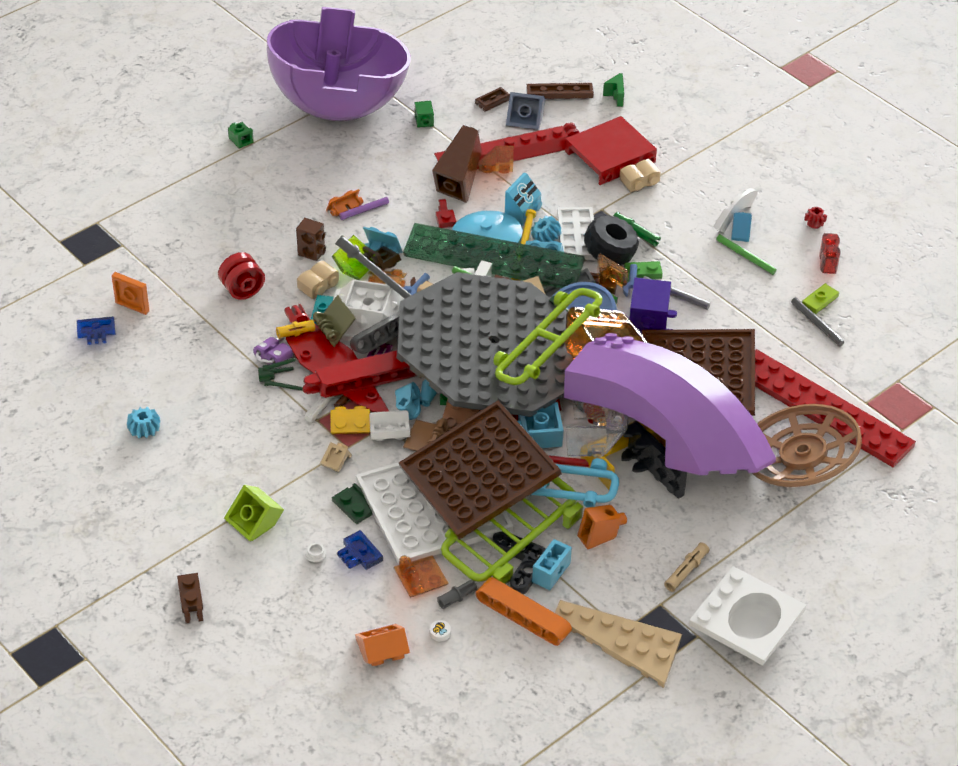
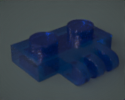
(96, 329)
(359, 551)

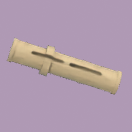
(691, 561)

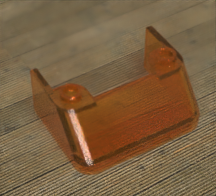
(607, 322)

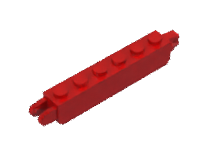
(357, 375)

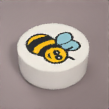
(440, 630)

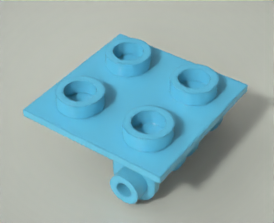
(379, 239)

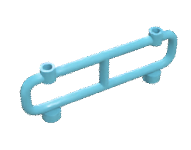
(590, 498)

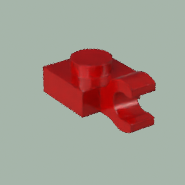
(445, 217)

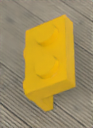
(350, 420)

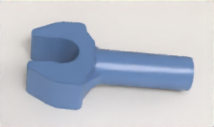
(633, 273)
(412, 290)

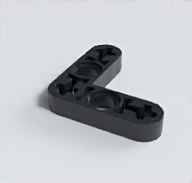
(526, 556)

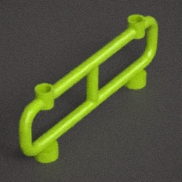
(562, 301)

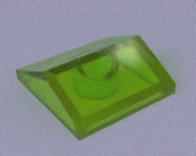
(350, 266)

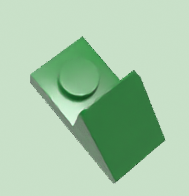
(615, 88)

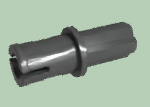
(456, 594)

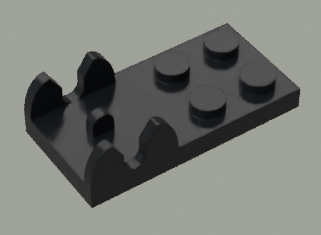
(651, 457)

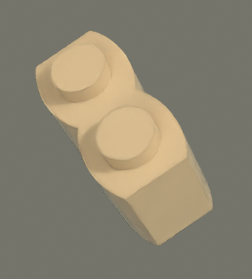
(640, 175)
(318, 279)

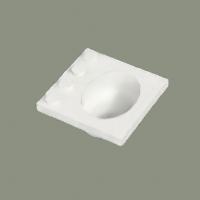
(747, 615)

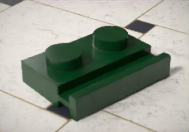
(353, 503)

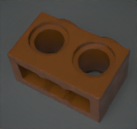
(310, 239)

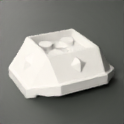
(369, 304)

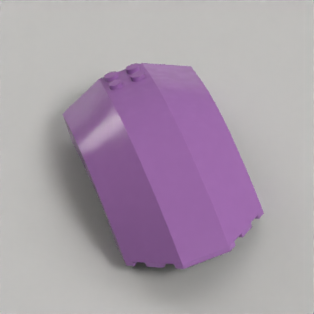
(674, 398)

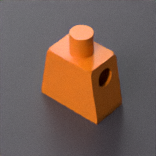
(600, 525)

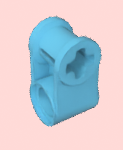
(409, 399)

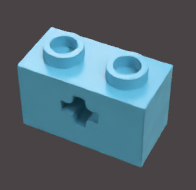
(551, 564)

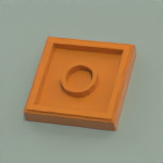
(130, 293)

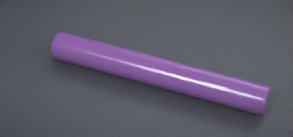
(366, 207)

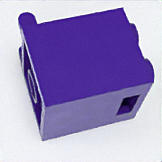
(650, 304)

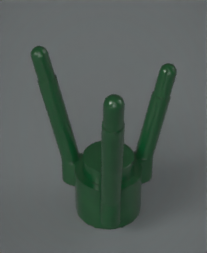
(267, 374)

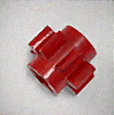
(815, 217)

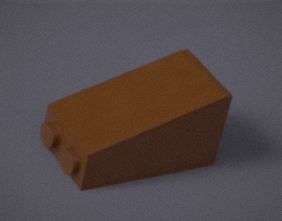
(458, 165)

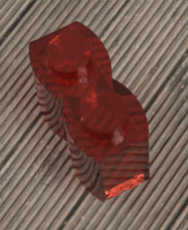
(829, 253)

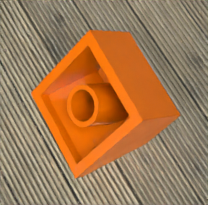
(383, 644)

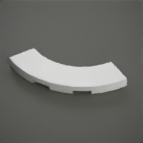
(738, 203)

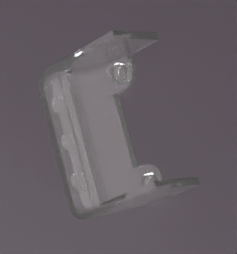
(596, 439)

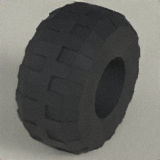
(612, 239)

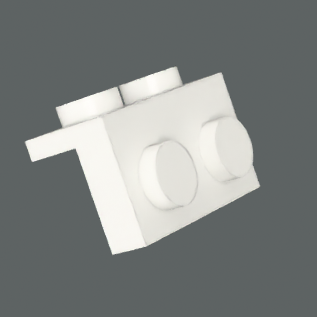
(389, 425)

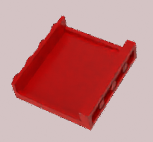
(610, 148)

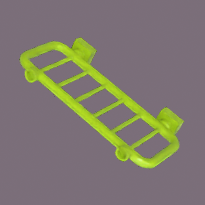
(501, 568)

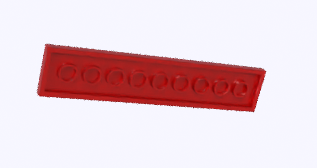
(795, 389)

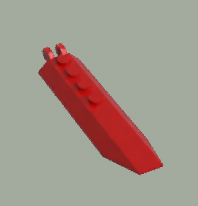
(532, 143)

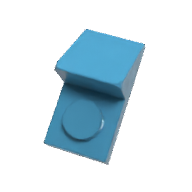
(741, 226)

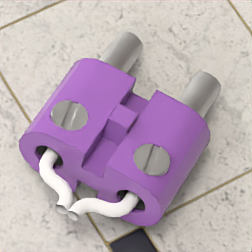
(271, 351)

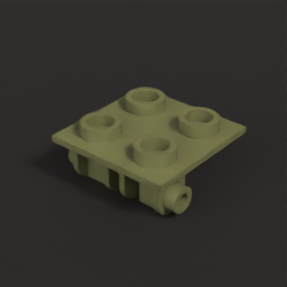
(334, 320)

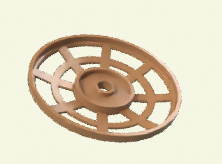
(793, 449)

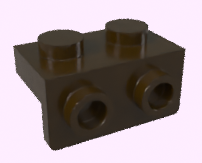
(382, 258)

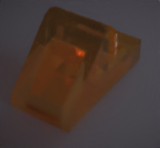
(610, 270)

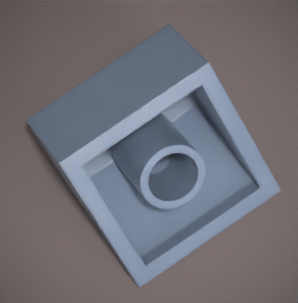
(525, 110)

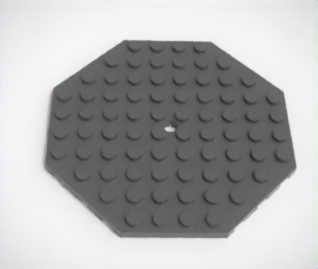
(449, 334)

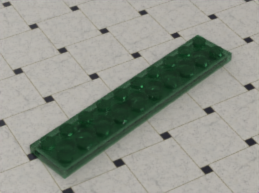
(507, 257)

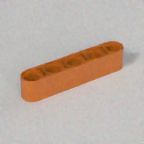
(523, 611)

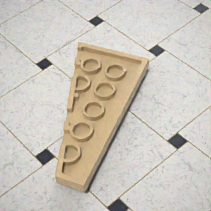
(628, 641)

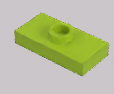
(820, 298)

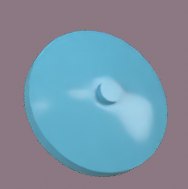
(491, 224)

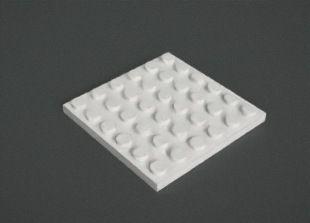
(408, 518)

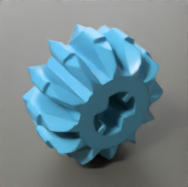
(546, 229)
(143, 422)

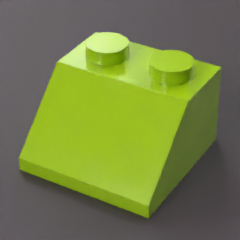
(253, 512)

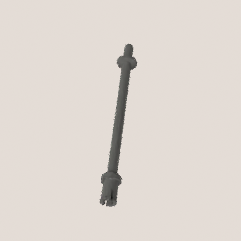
(354, 252)

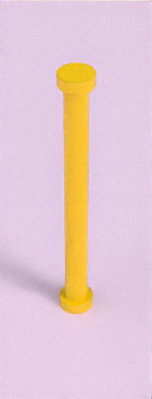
(530, 215)

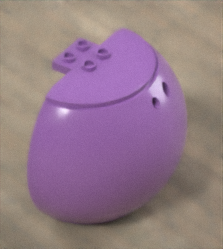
(335, 66)

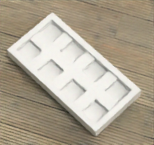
(574, 224)

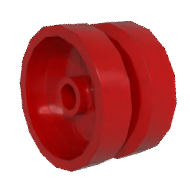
(241, 275)

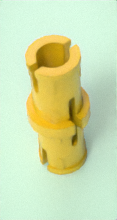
(283, 331)

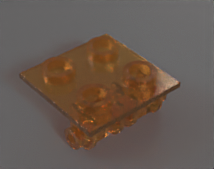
(420, 575)

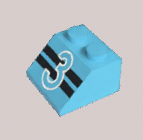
(521, 197)

